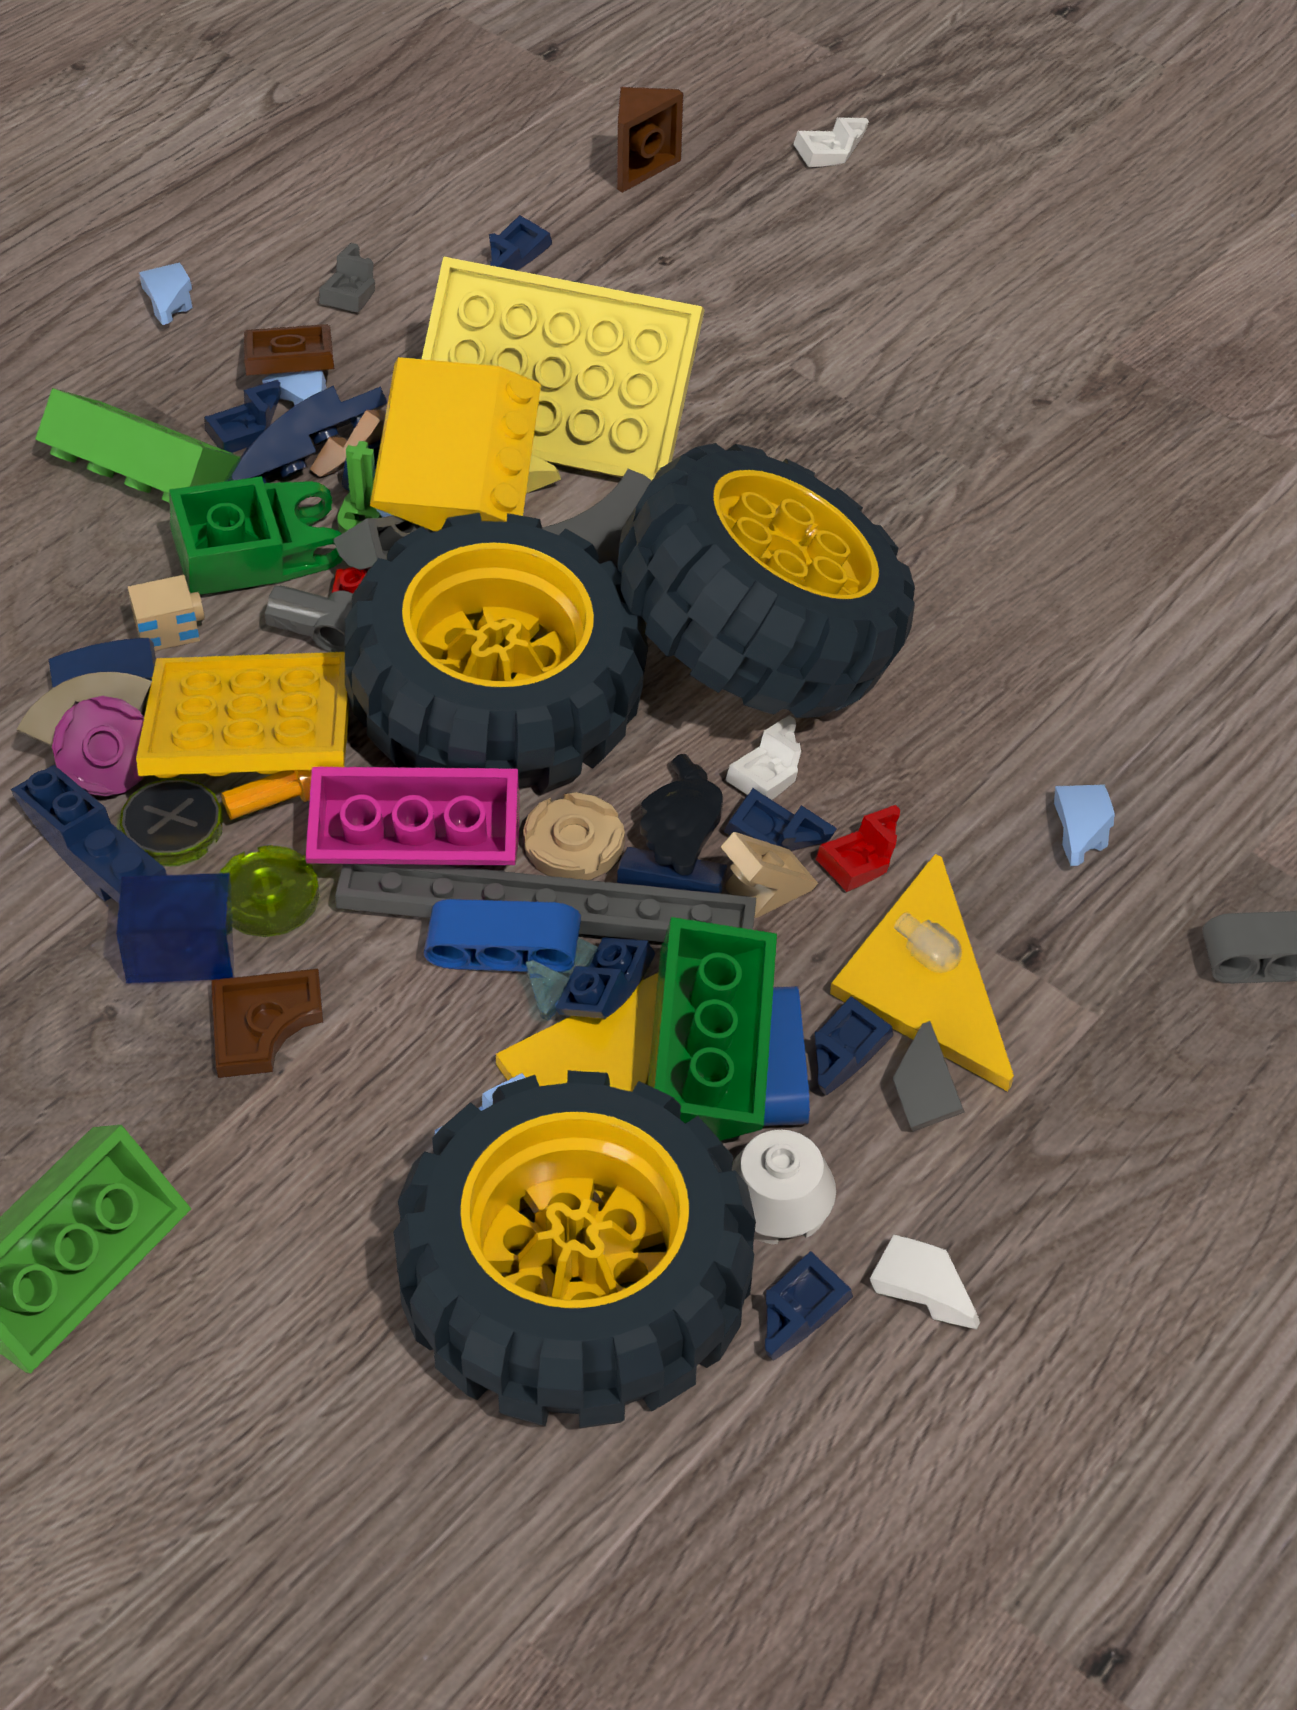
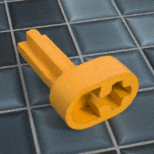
(267, 792)

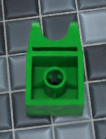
(249, 533)

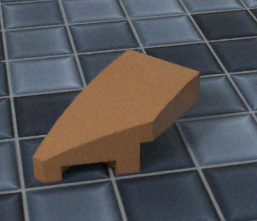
(333, 453)

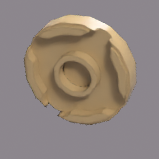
(574, 837)

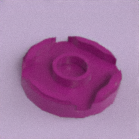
(99, 745)

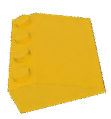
(455, 442)

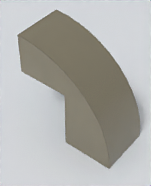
(48, 710)

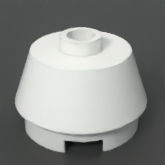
(786, 1184)

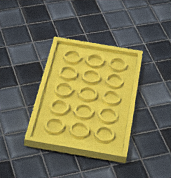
(605, 360)

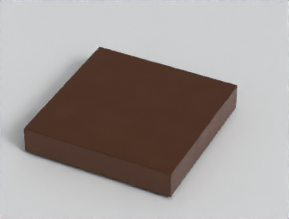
(288, 349)

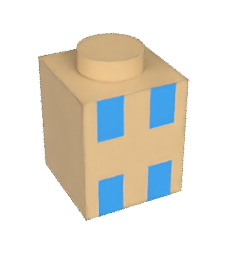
(166, 612)

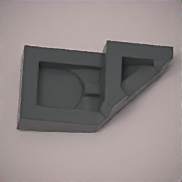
(351, 284)
(926, 1082)

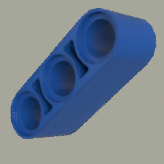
(502, 935)
(787, 1068)

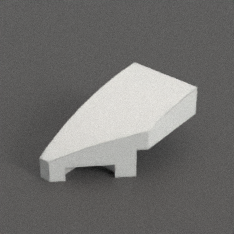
(830, 147)
(771, 765)
(924, 1276)

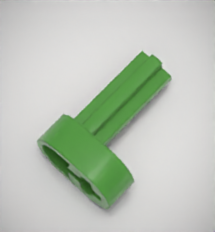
(361, 479)

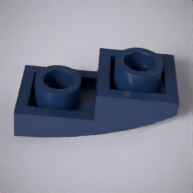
(122, 656)
(608, 980)

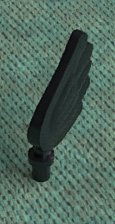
(681, 816)

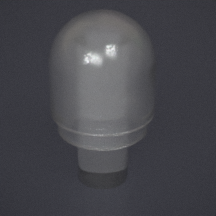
(930, 943)

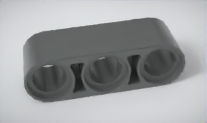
(1252, 947)

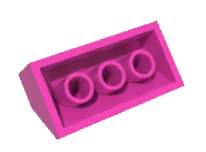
(413, 816)

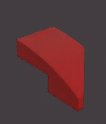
(862, 854)

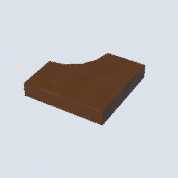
(258, 1015)

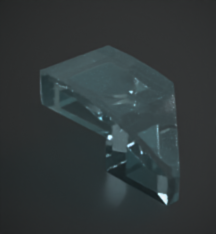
(549, 985)

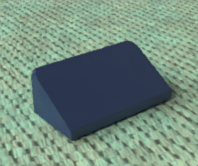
(641, 868)

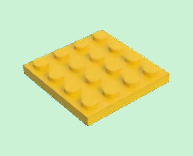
(245, 714)

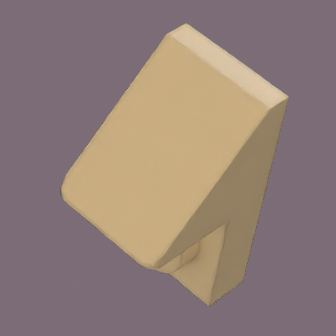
(765, 873)

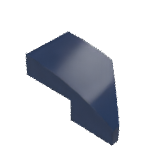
(518, 244)
(243, 424)
(770, 822)
(848, 1043)
(802, 1304)

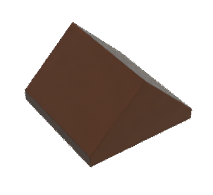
(647, 133)

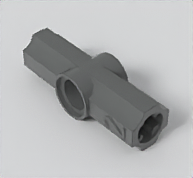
(310, 615)

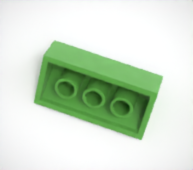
(129, 445)
(78, 1239)

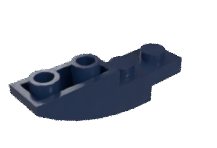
(288, 439)
(82, 832)

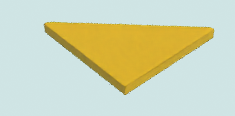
(908, 994)
(588, 1044)

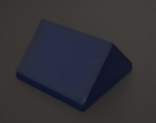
(176, 927)

